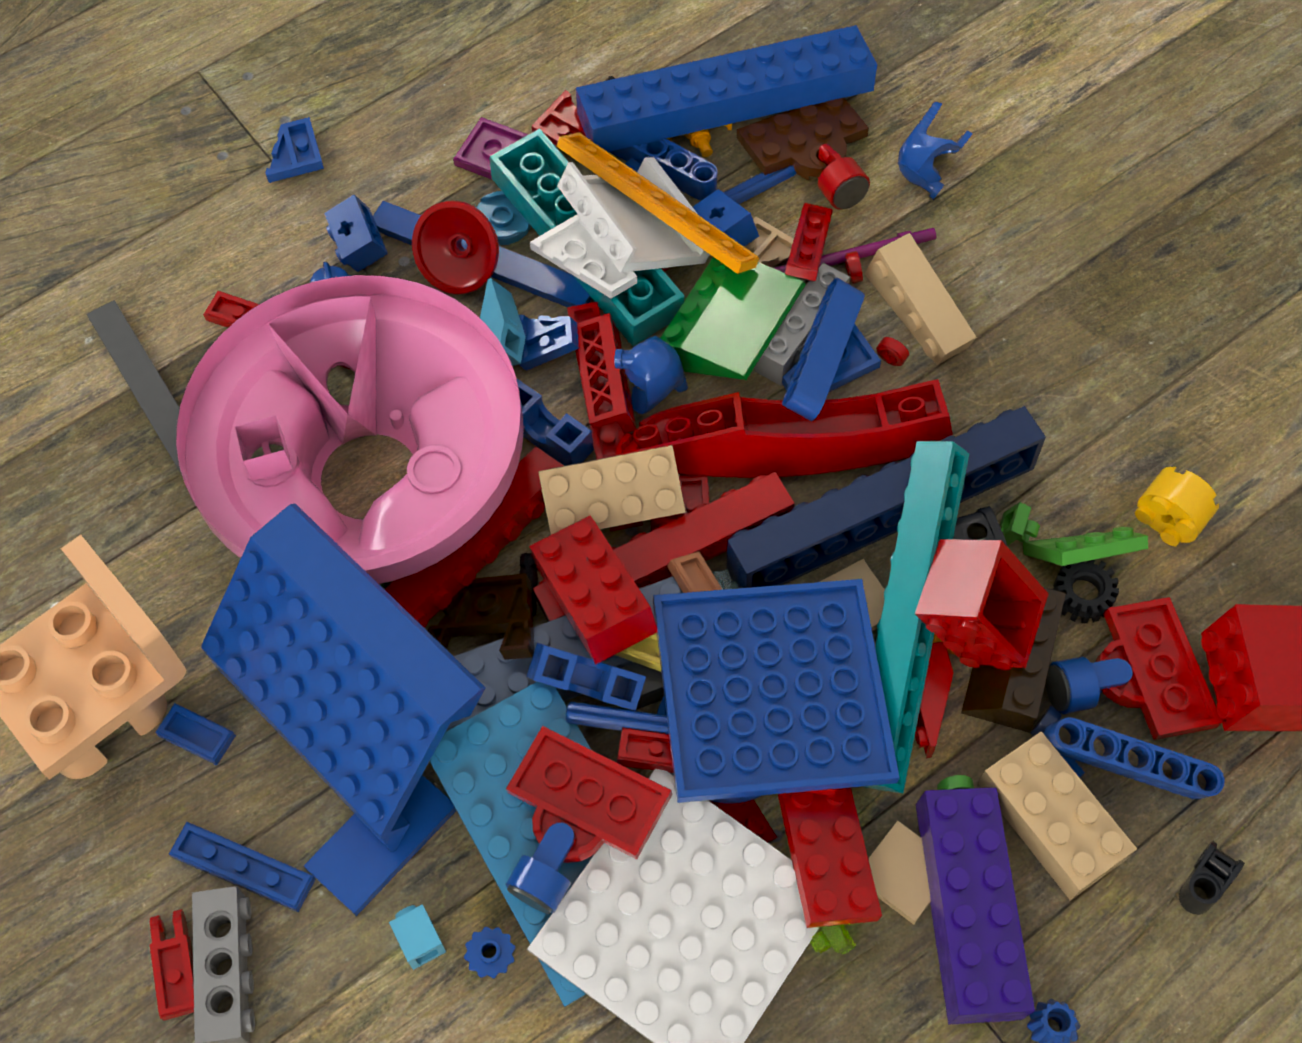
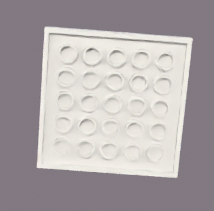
(687, 932)

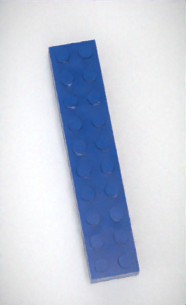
(726, 89)

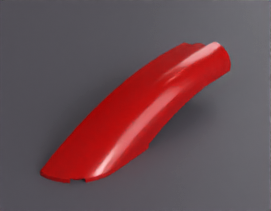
(764, 437)

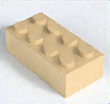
(613, 489)
(1057, 816)

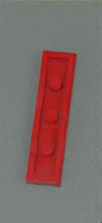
(809, 242)

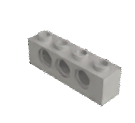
(791, 336)
(210, 911)

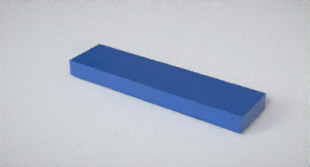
(242, 866)

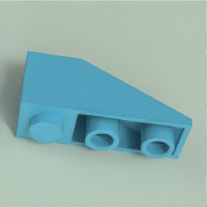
(503, 320)

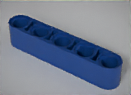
(686, 170)
(823, 349)
(1150, 759)

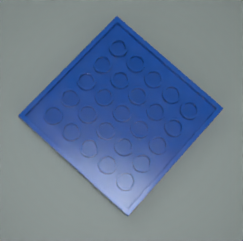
(773, 691)

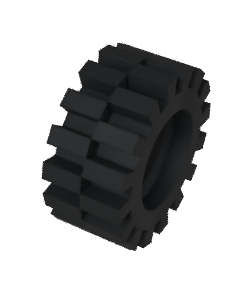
(1099, 578)

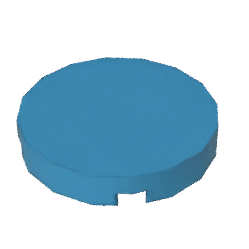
(504, 217)

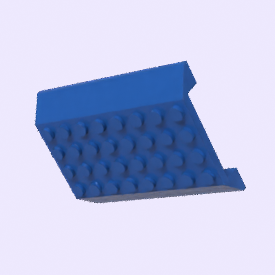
(337, 668)

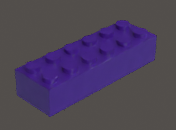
(974, 907)

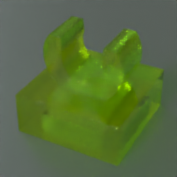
(835, 937)

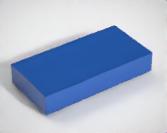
(195, 734)

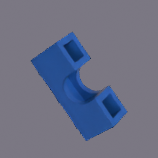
(561, 439)
(582, 676)

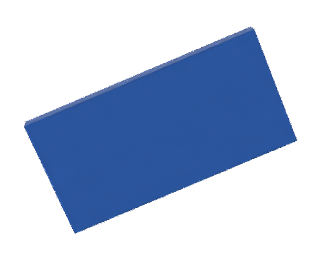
(358, 865)

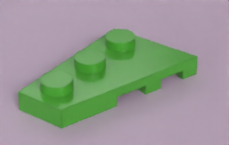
(1086, 547)

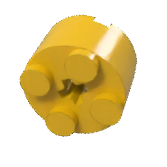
(1177, 506)

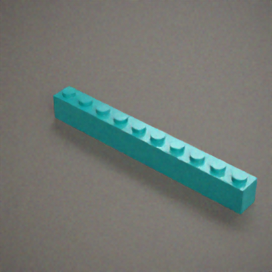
(902, 638)

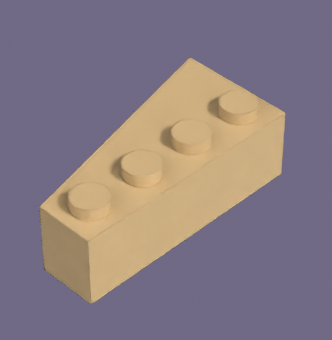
(919, 299)

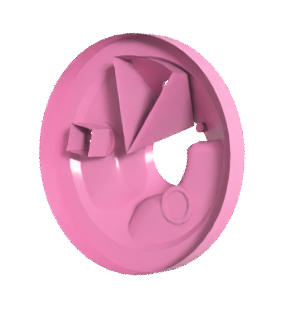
(421, 377)

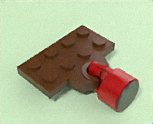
(815, 144)

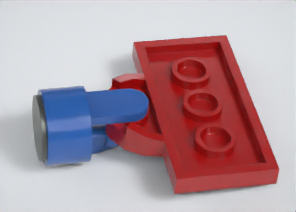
(1143, 669)
(578, 808)

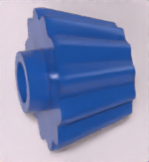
(482, 941)
(1061, 1014)

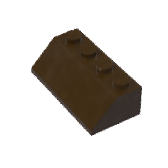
(1016, 694)

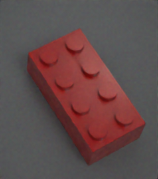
(594, 589)

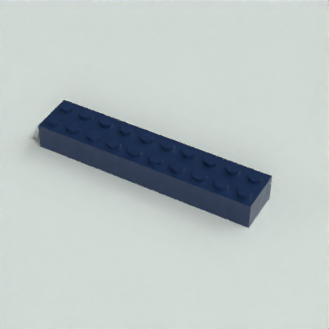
(873, 506)

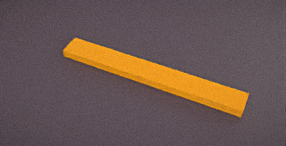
(658, 203)

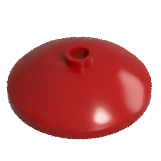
(440, 252)

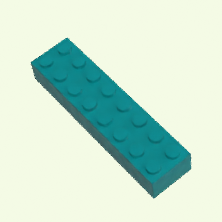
(529, 179)

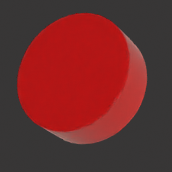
(853, 267)
(892, 351)

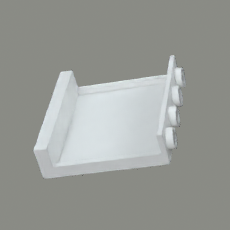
(624, 228)

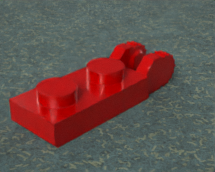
(172, 967)

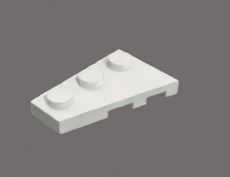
(580, 254)

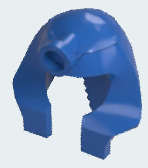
(919, 151)
(654, 369)

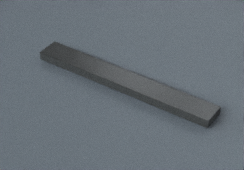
(138, 373)

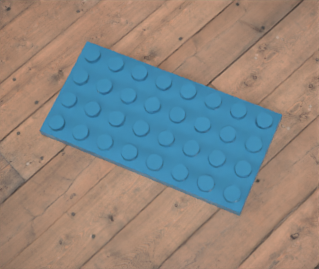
(476, 767)

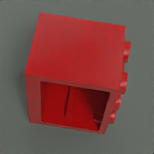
(982, 603)
(1257, 667)

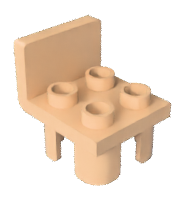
(85, 672)

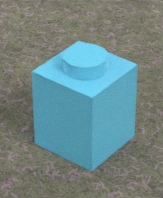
(417, 936)

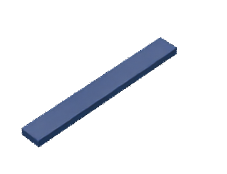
(511, 266)

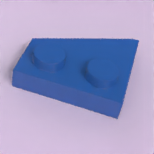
(294, 151)
(547, 339)

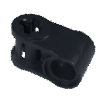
(1212, 874)

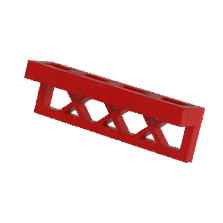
(617, 379)

